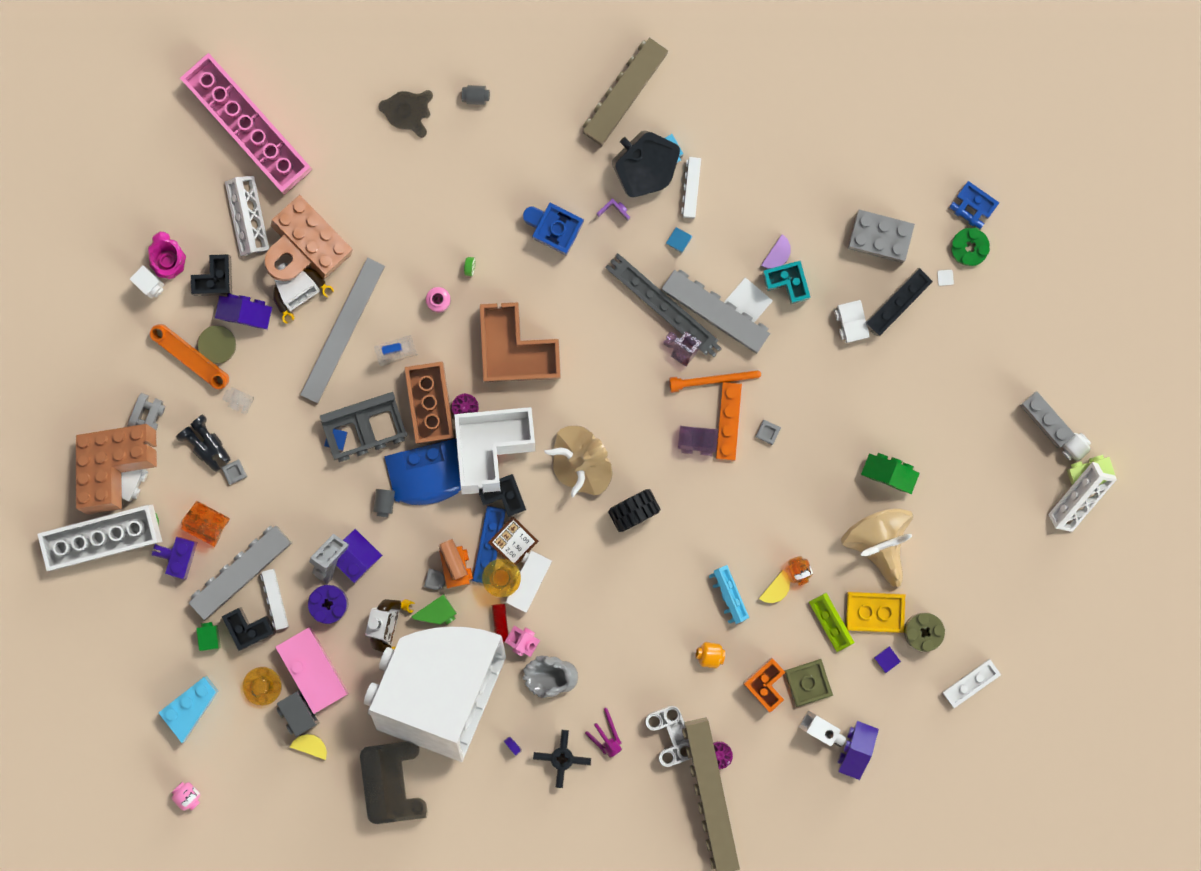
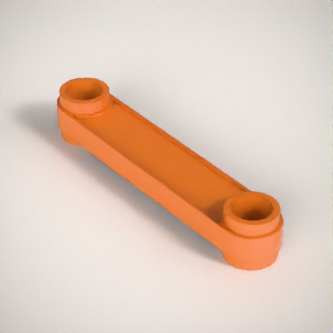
(189, 356)

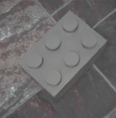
(881, 236)

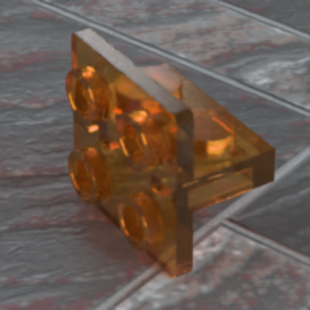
(204, 523)

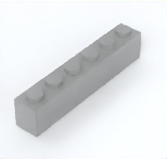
(715, 311)
(238, 574)

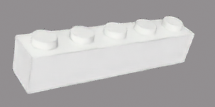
(691, 187)
(274, 599)

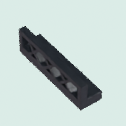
(898, 302)

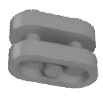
(156, 409)

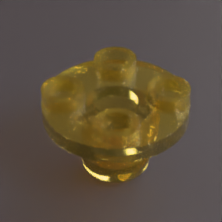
(501, 578)
(262, 686)

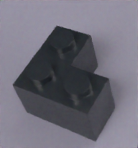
(218, 281)
(508, 493)
(243, 632)

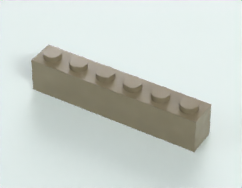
(625, 91)

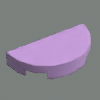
(779, 254)

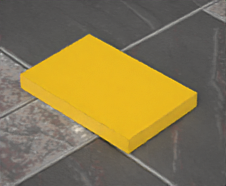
(875, 612)

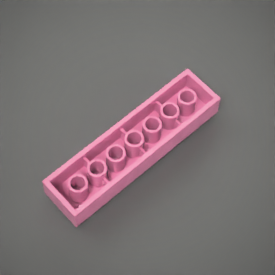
(246, 123)

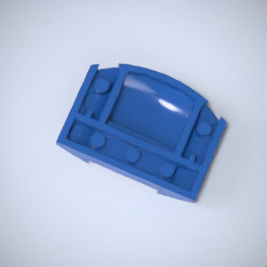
(425, 473)

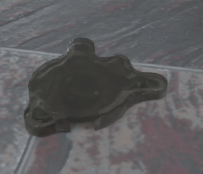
(407, 110)

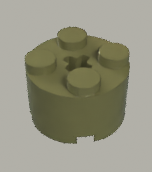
(935, 629)

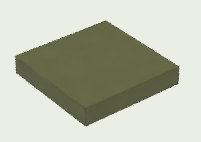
(808, 682)

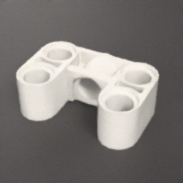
(675, 731)

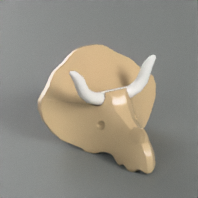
(581, 461)
(880, 541)

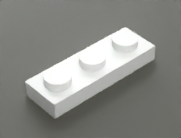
(971, 683)

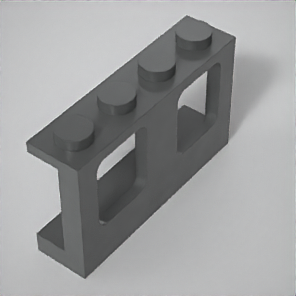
(359, 416)

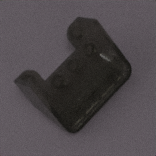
(385, 783)

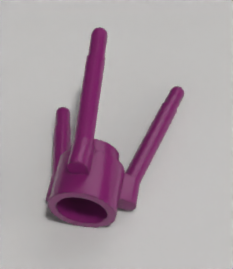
(611, 746)

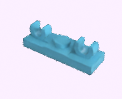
(730, 594)

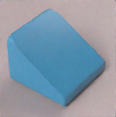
(679, 240)

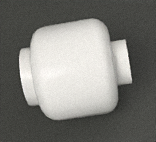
(1076, 447)

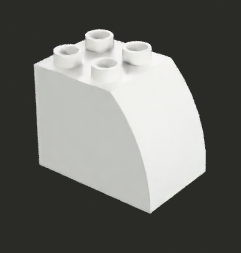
(436, 687)

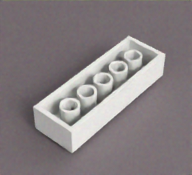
(99, 537)

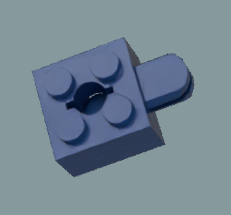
(554, 226)

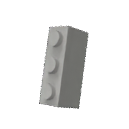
(1047, 419)

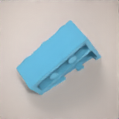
(188, 708)

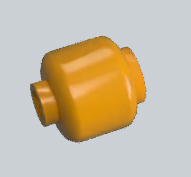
(710, 655)

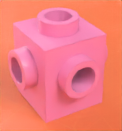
(522, 641)

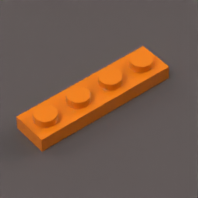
(729, 421)

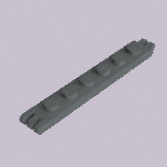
(662, 304)

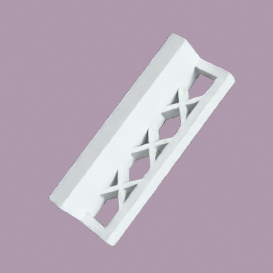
(243, 215)
(1077, 497)

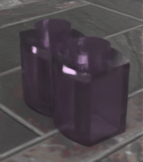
(698, 440)

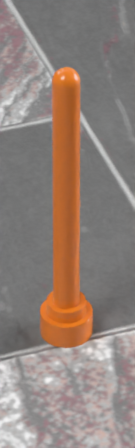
(676, 383)

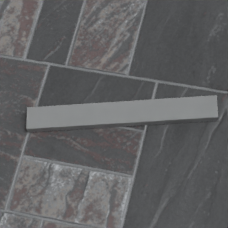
(342, 330)

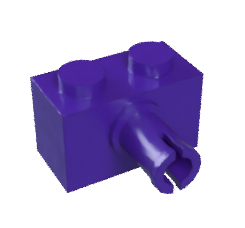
(178, 557)

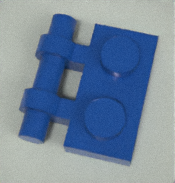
(976, 199)

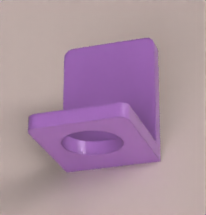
(620, 207)

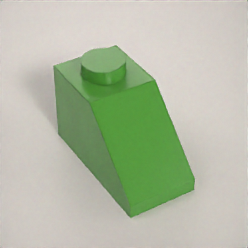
(437, 612)

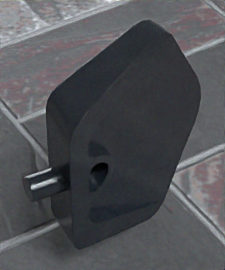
(645, 163)

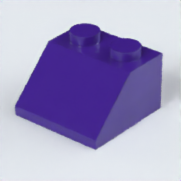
(358, 557)

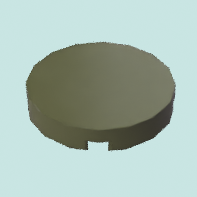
(217, 344)

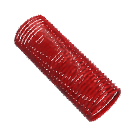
(499, 612)

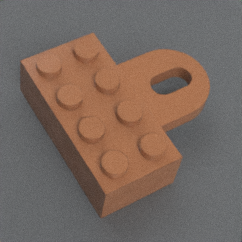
(307, 241)

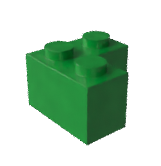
(890, 472)

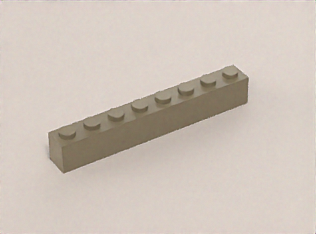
(711, 795)

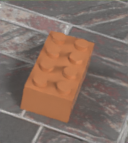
(429, 402)

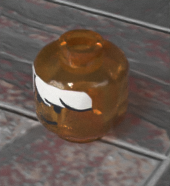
(799, 570)

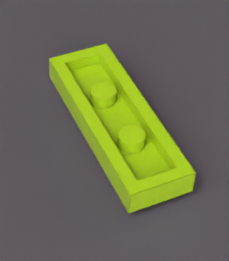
(831, 622)

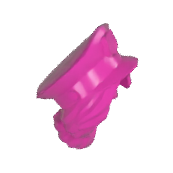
(166, 256)

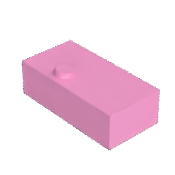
(312, 670)

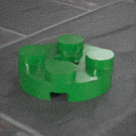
(981, 247)

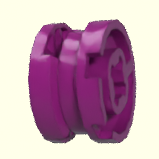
(465, 404)
(723, 754)

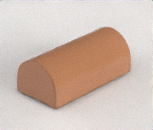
(452, 559)

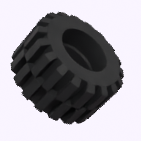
(634, 510)

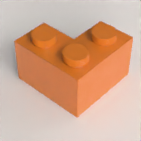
(761, 681)

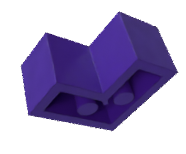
(243, 311)
(857, 750)

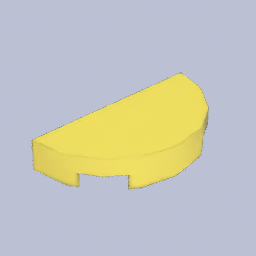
(777, 589)
(311, 745)

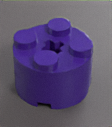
(318, 598)

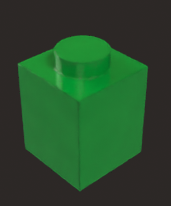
(208, 636)

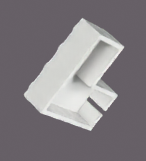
(485, 436)

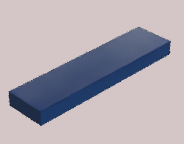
(492, 524)

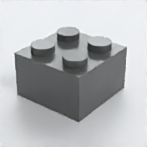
(297, 713)

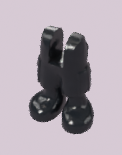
(206, 449)

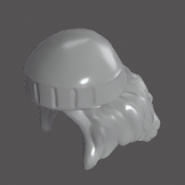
(550, 676)

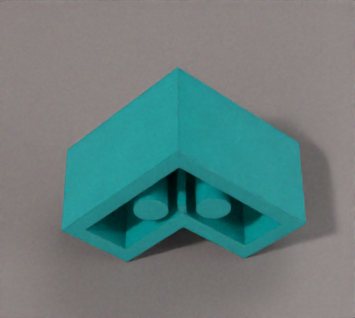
(792, 277)

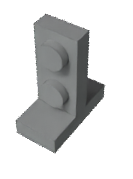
(326, 558)

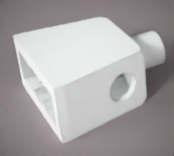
(817, 727)

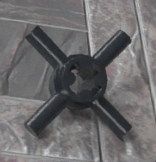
(568, 754)

